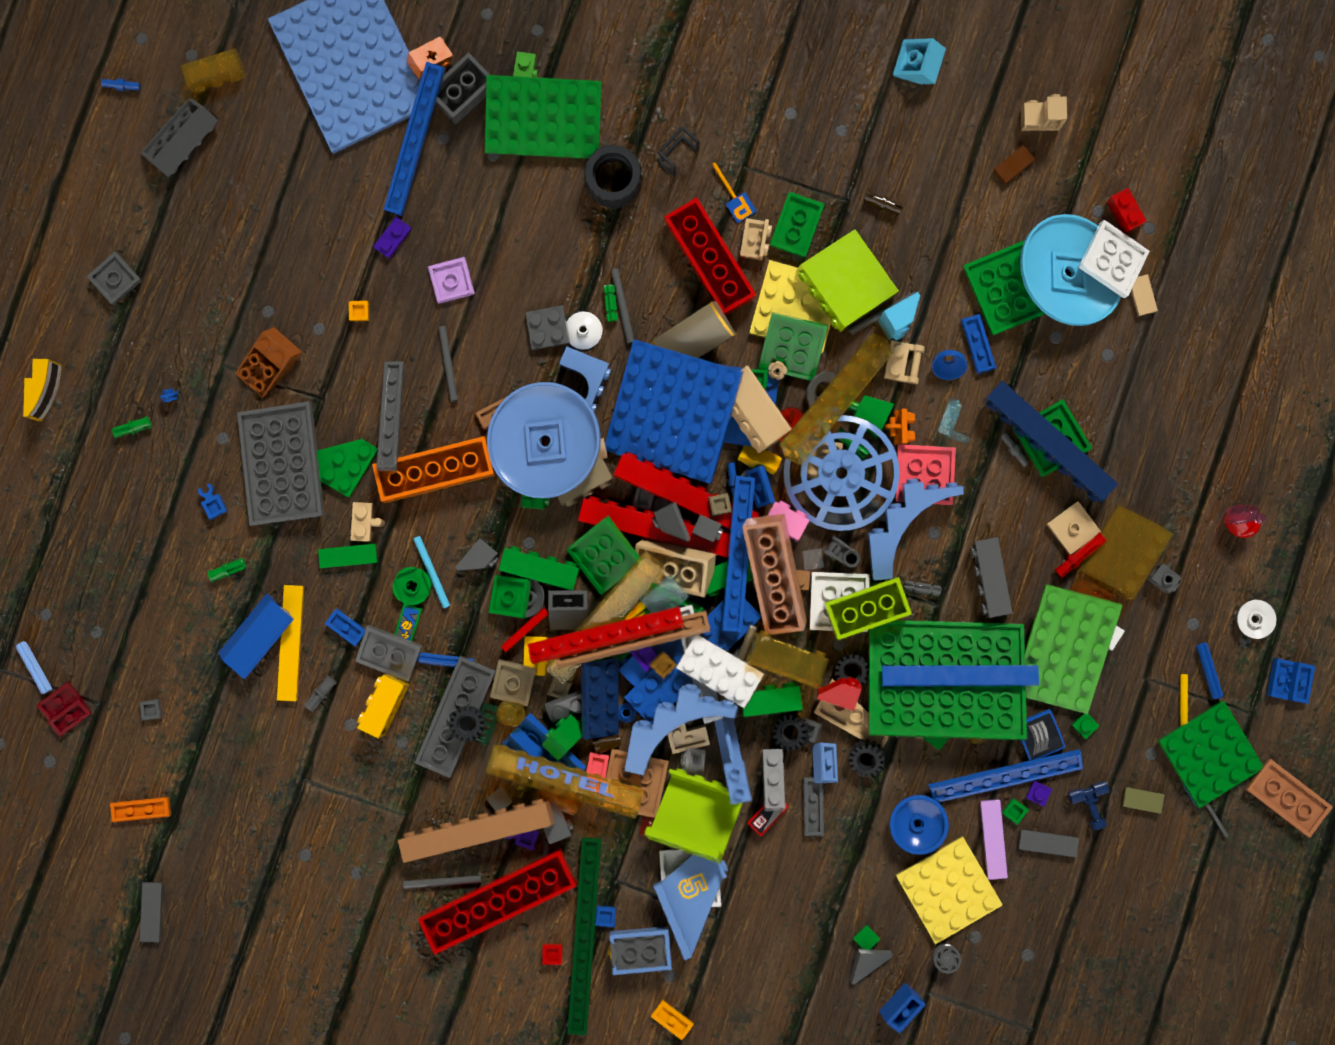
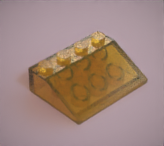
(1128, 554)

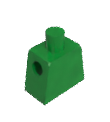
(873, 411)

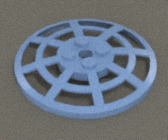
(849, 484)

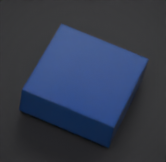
(605, 916)

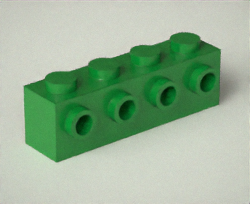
(539, 569)

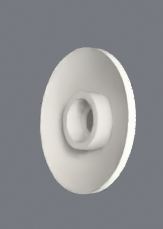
(590, 337)
(1265, 619)

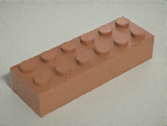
(774, 574)

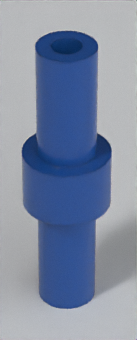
(120, 84)
(732, 473)

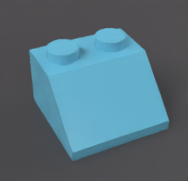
(919, 60)

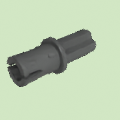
(320, 693)

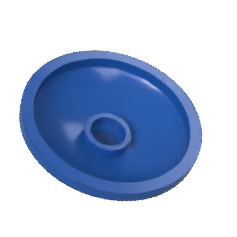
(928, 834)

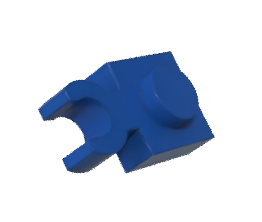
(214, 504)

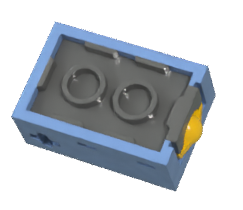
(640, 950)

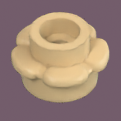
(777, 365)

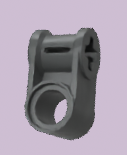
(841, 552)

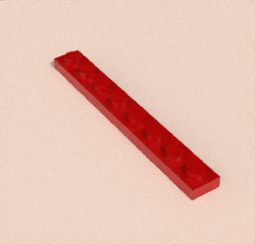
(605, 635)

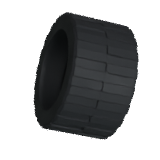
(609, 154)

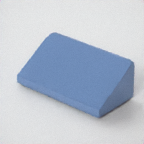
(825, 763)

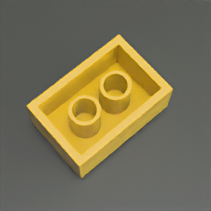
(382, 705)

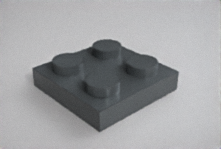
(114, 278)
(547, 327)

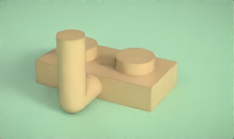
(363, 522)

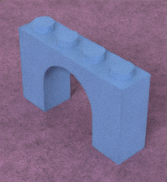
(590, 368)

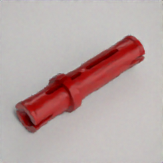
(1079, 556)

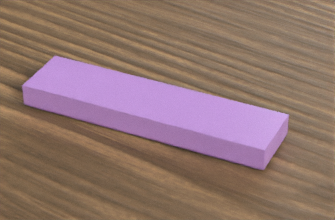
(993, 839)

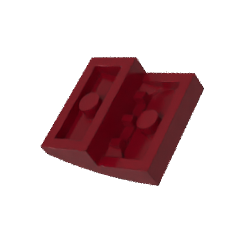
(64, 708)

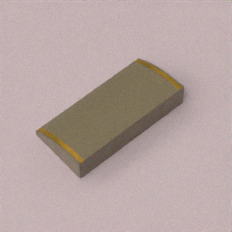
(698, 332)

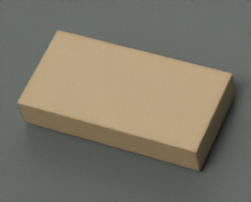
(1143, 296)

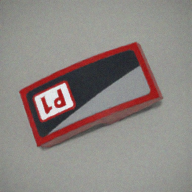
(763, 820)

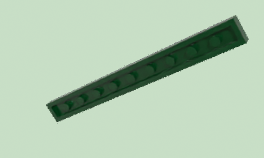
(584, 936)

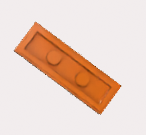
(140, 809)

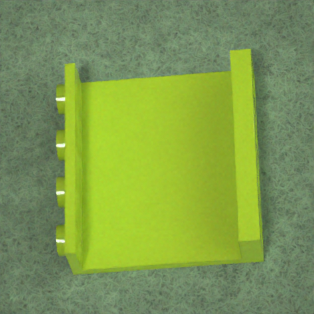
(846, 280)
(695, 816)

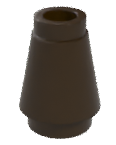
(605, 743)

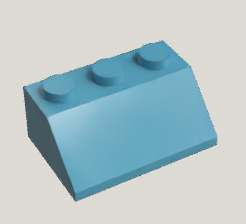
(898, 318)

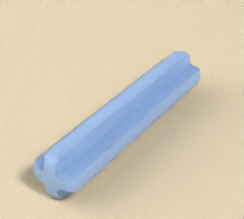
(33, 667)

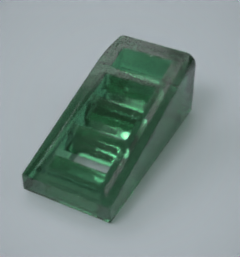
(480, 739)

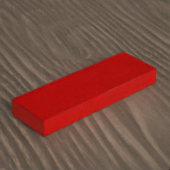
(522, 632)

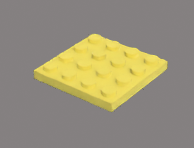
(786, 295)
(949, 890)

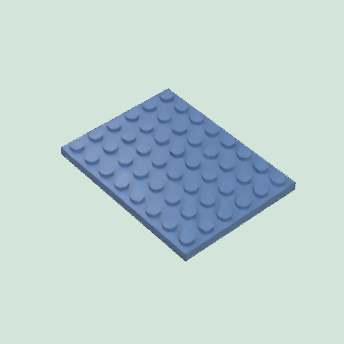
(348, 66)

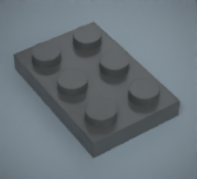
(388, 653)

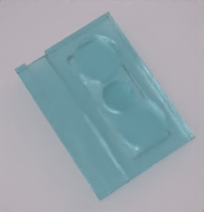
(664, 596)

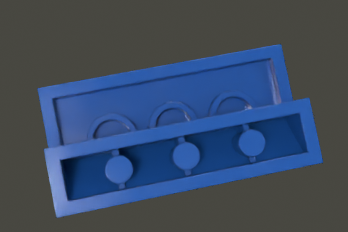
(255, 636)
(529, 738)

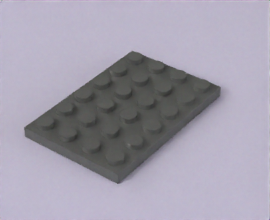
(280, 463)

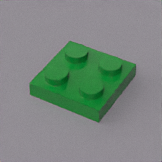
(510, 596)

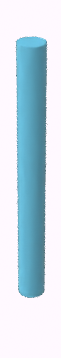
(431, 571)

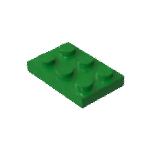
(797, 224)

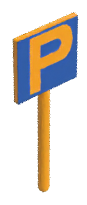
(740, 206)

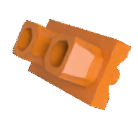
(898, 426)

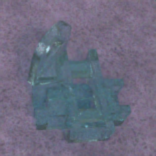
(949, 421)

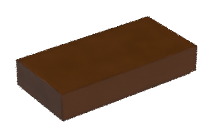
(1014, 164)

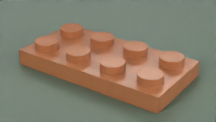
(1289, 798)

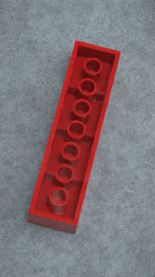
(497, 901)

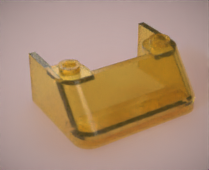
(787, 660)

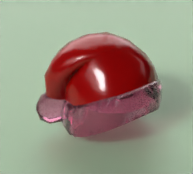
(1244, 520)

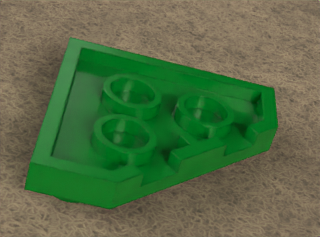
(345, 465)

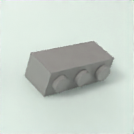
(773, 780)

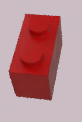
(1126, 211)

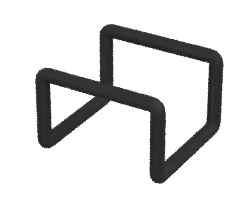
(663, 156)

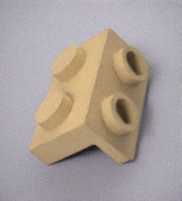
(754, 239)

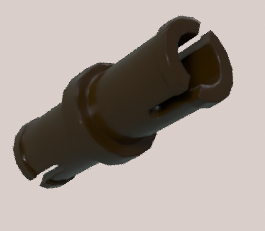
(883, 203)

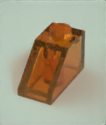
(1089, 588)

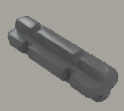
(922, 588)

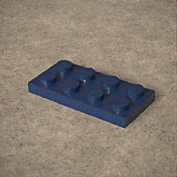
(599, 698)

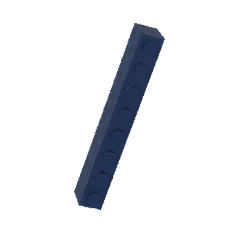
(1050, 442)

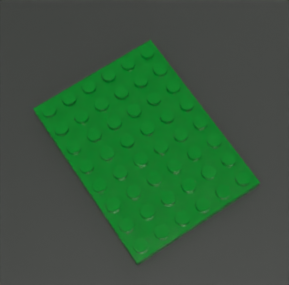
(946, 710)

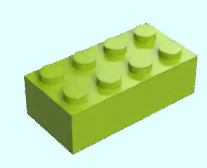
(867, 608)

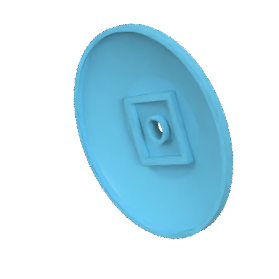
(1046, 253)

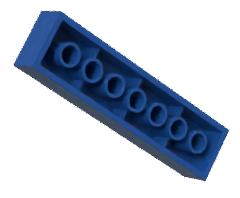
(656, 690)

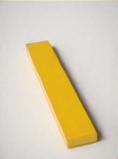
(291, 645)

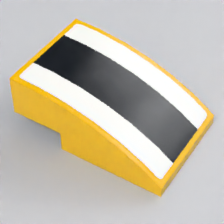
(41, 388)

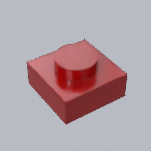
(552, 954)

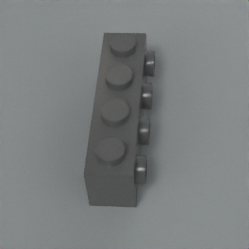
(991, 577)

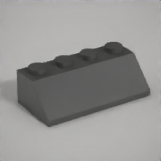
(179, 137)

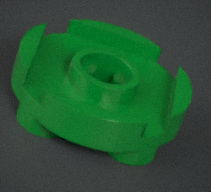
(422, 590)

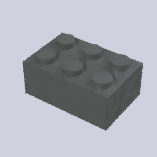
(462, 88)

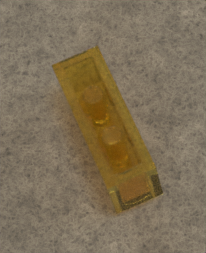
(213, 71)

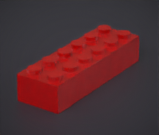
(709, 256)

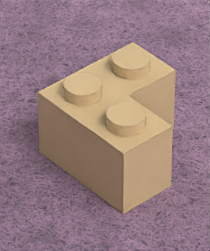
(1044, 116)

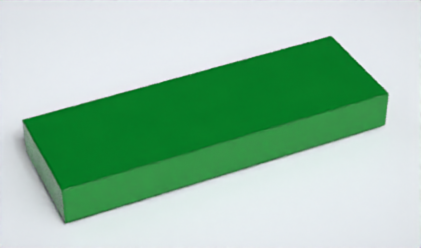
(348, 556)

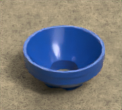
(949, 369)

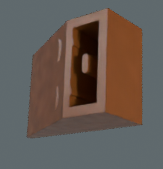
(268, 361)

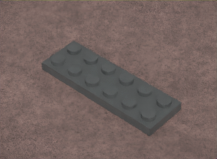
(466, 688)

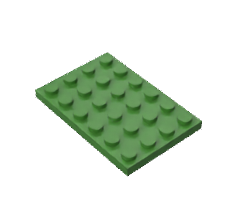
(1069, 646)

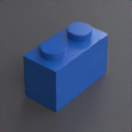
(902, 1007)

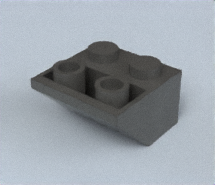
(568, 609)

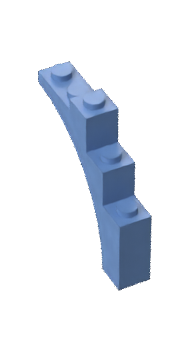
(915, 499)
(667, 717)

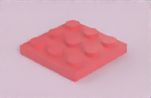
(927, 464)

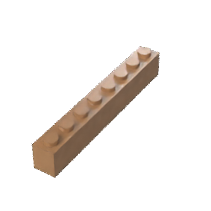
(476, 831)

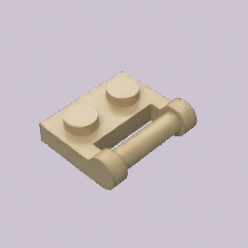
(897, 362)

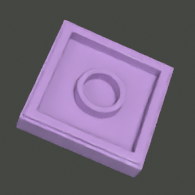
(451, 280)

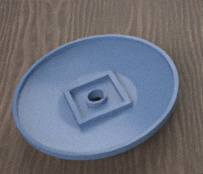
(517, 436)

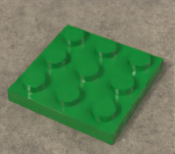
(795, 344)
(1064, 421)
(603, 555)

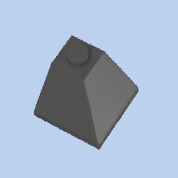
(671, 522)

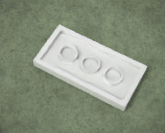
(720, 670)

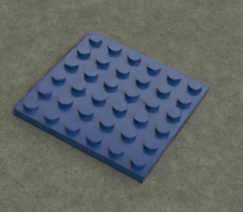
(673, 410)

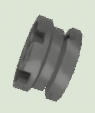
(946, 958)

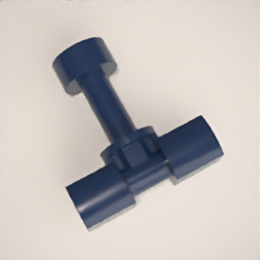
(1089, 797)

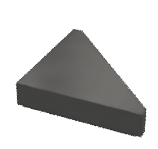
(868, 961)

